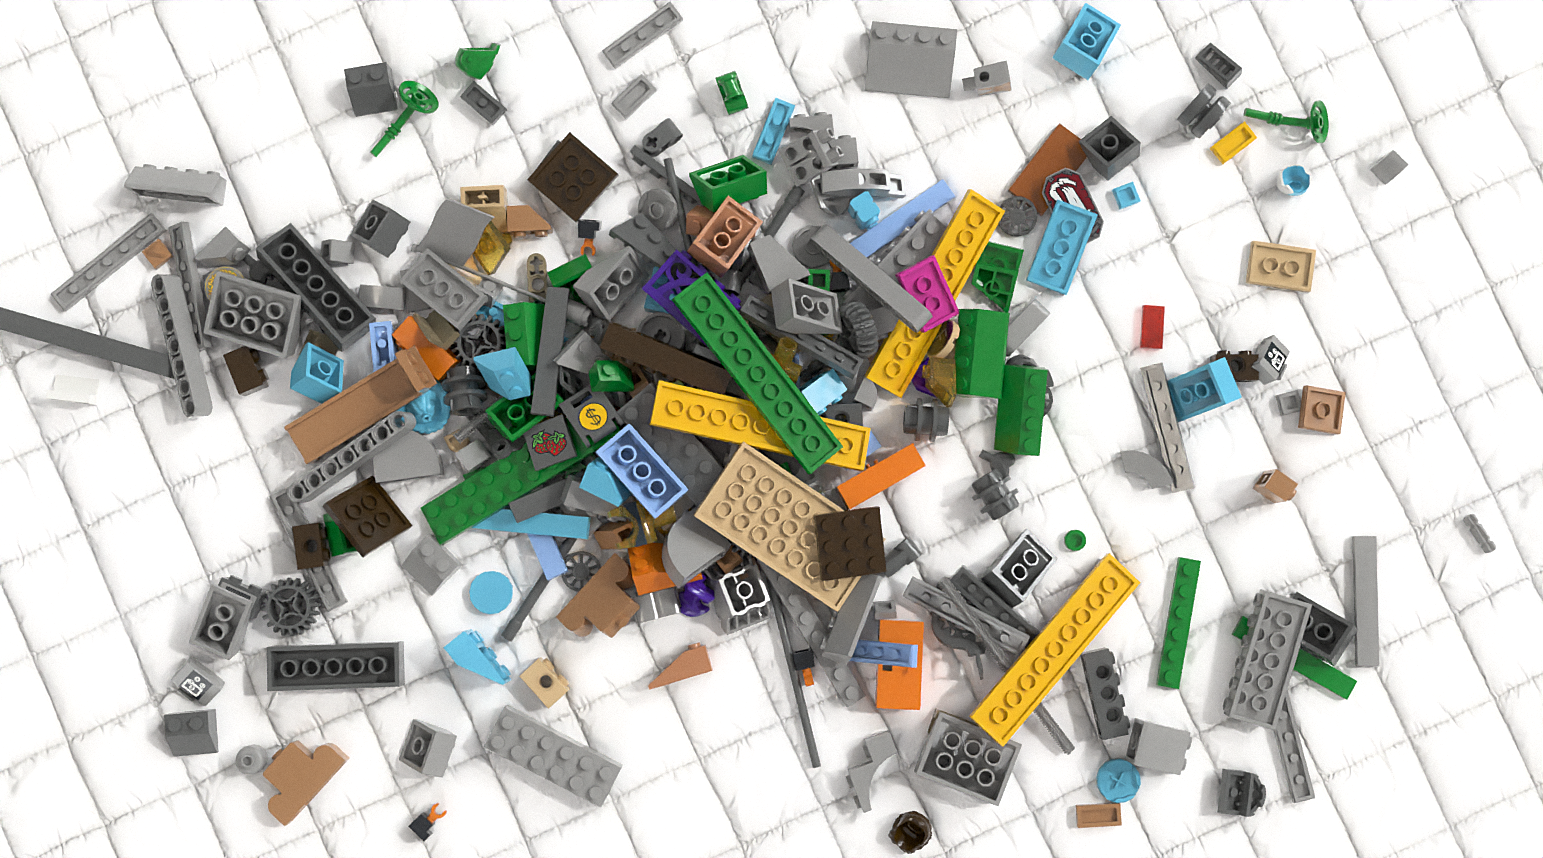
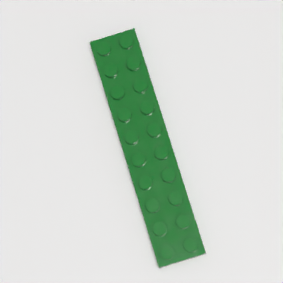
(757, 373)
(496, 486)

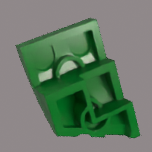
(997, 273)

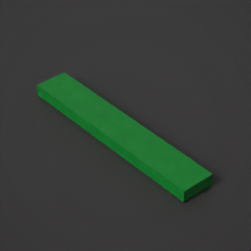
(1312, 667)

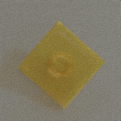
(492, 248)

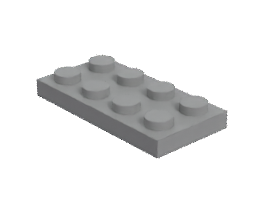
(444, 289)

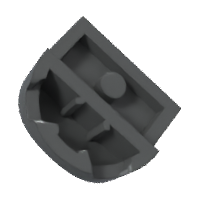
(1240, 793)

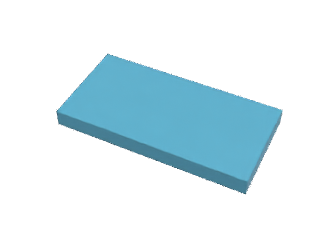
(1061, 247)

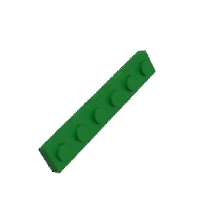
(1178, 623)

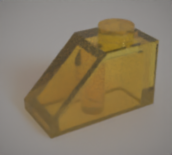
(941, 379)

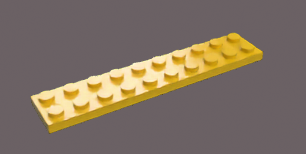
(956, 255)
(739, 421)
(1054, 649)

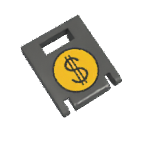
(592, 416)

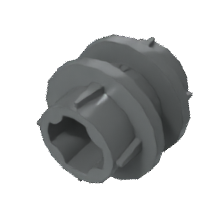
(464, 389)
(926, 420)
(995, 494)

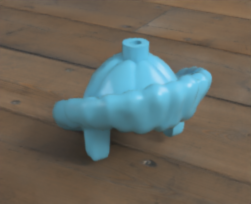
(429, 410)

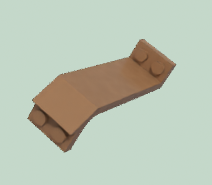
(361, 405)

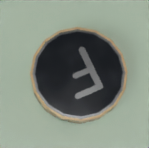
(943, 341)

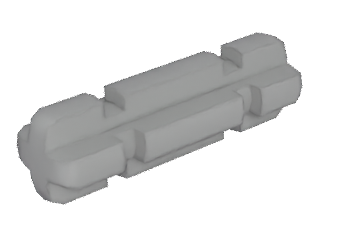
(1479, 533)

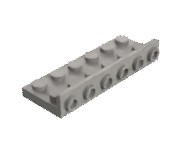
(914, 246)
(1266, 659)

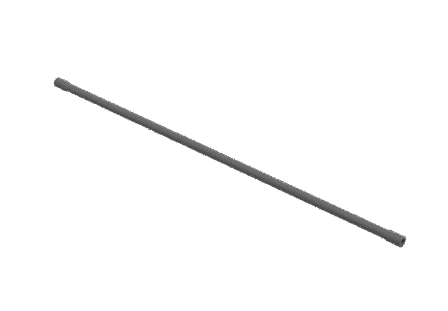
(516, 622)

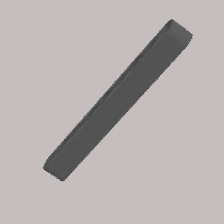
(85, 342)

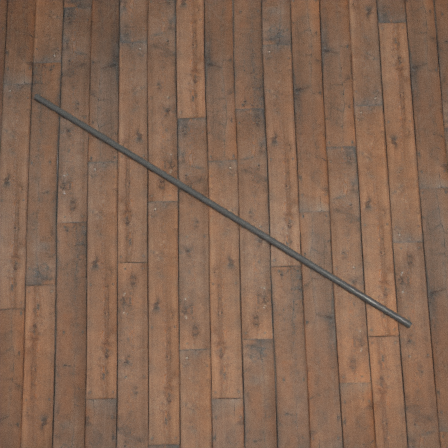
(774, 597)

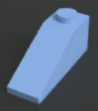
(382, 344)

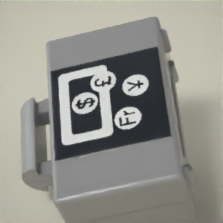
(1271, 360)
(197, 681)

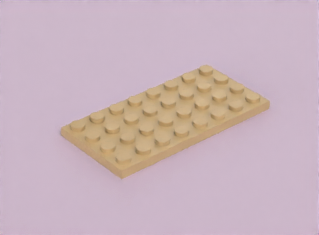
(773, 520)

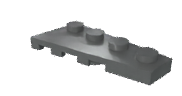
(648, 242)

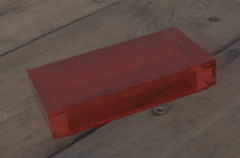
(1152, 327)

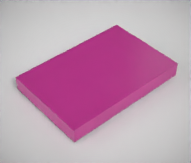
(930, 288)

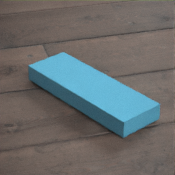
(773, 131)

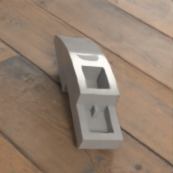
(856, 181)

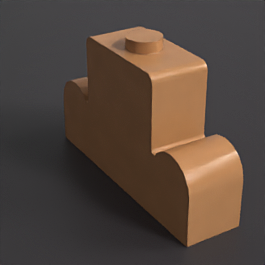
(602, 601)
(300, 777)

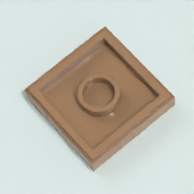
(1321, 410)

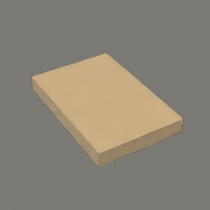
(1280, 266)

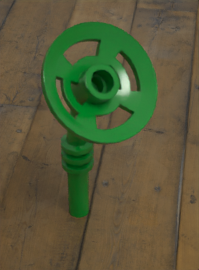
(414, 103)
(1313, 122)

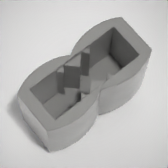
(657, 605)

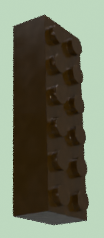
(663, 357)

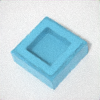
(1126, 195)

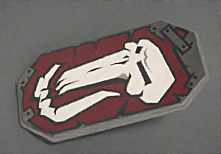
(1071, 188)

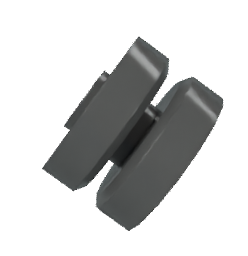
(1204, 111)

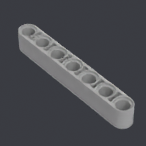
(871, 278)
(181, 345)
(360, 456)

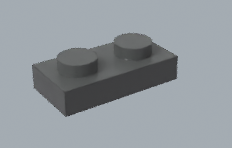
(483, 103)

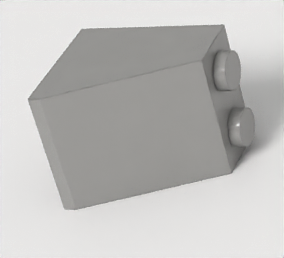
(774, 262)
(1158, 746)

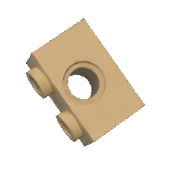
(532, 678)

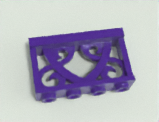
(662, 294)

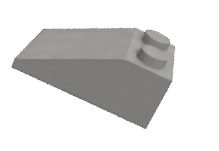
(611, 283)
(805, 309)
(222, 622)

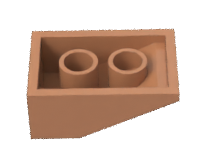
(724, 236)

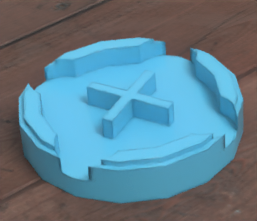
(491, 592)
(1118, 780)

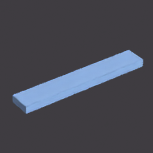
(897, 222)

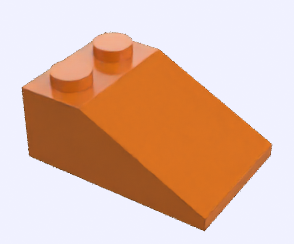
(648, 569)

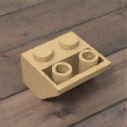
(490, 200)

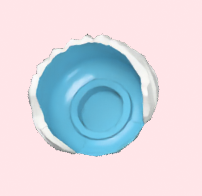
(1294, 180)

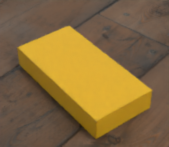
(1233, 142)

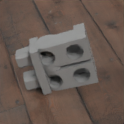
(818, 154)

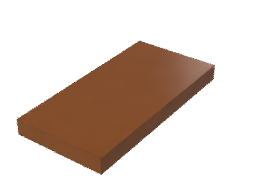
(1058, 152)

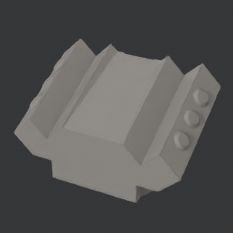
(738, 601)

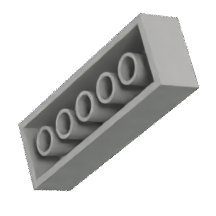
(553, 755)

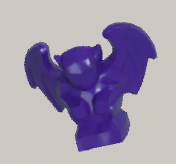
(692, 597)

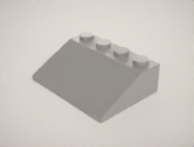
(910, 59)
(254, 315)
(967, 759)

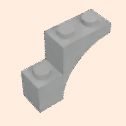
(821, 121)
(879, 749)

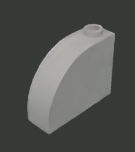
(408, 459)
(691, 548)

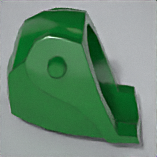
(476, 61)

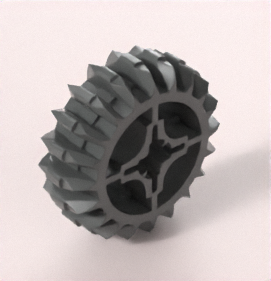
(858, 329)
(483, 333)
(274, 598)

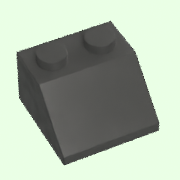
(371, 89)
(1110, 148)
(380, 228)
(191, 732)

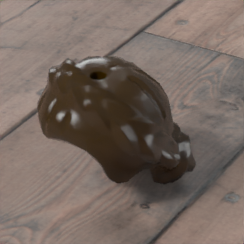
(911, 831)

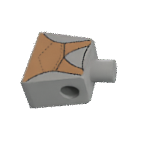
(997, 77)

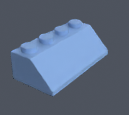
(642, 471)

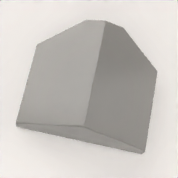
(831, 204)

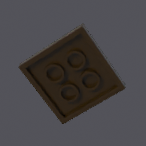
(572, 177)
(367, 516)
(850, 543)

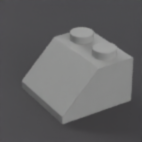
(431, 564)
(428, 748)

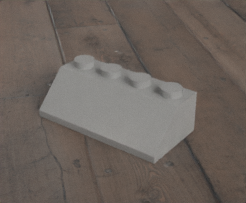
(176, 184)
(850, 620)

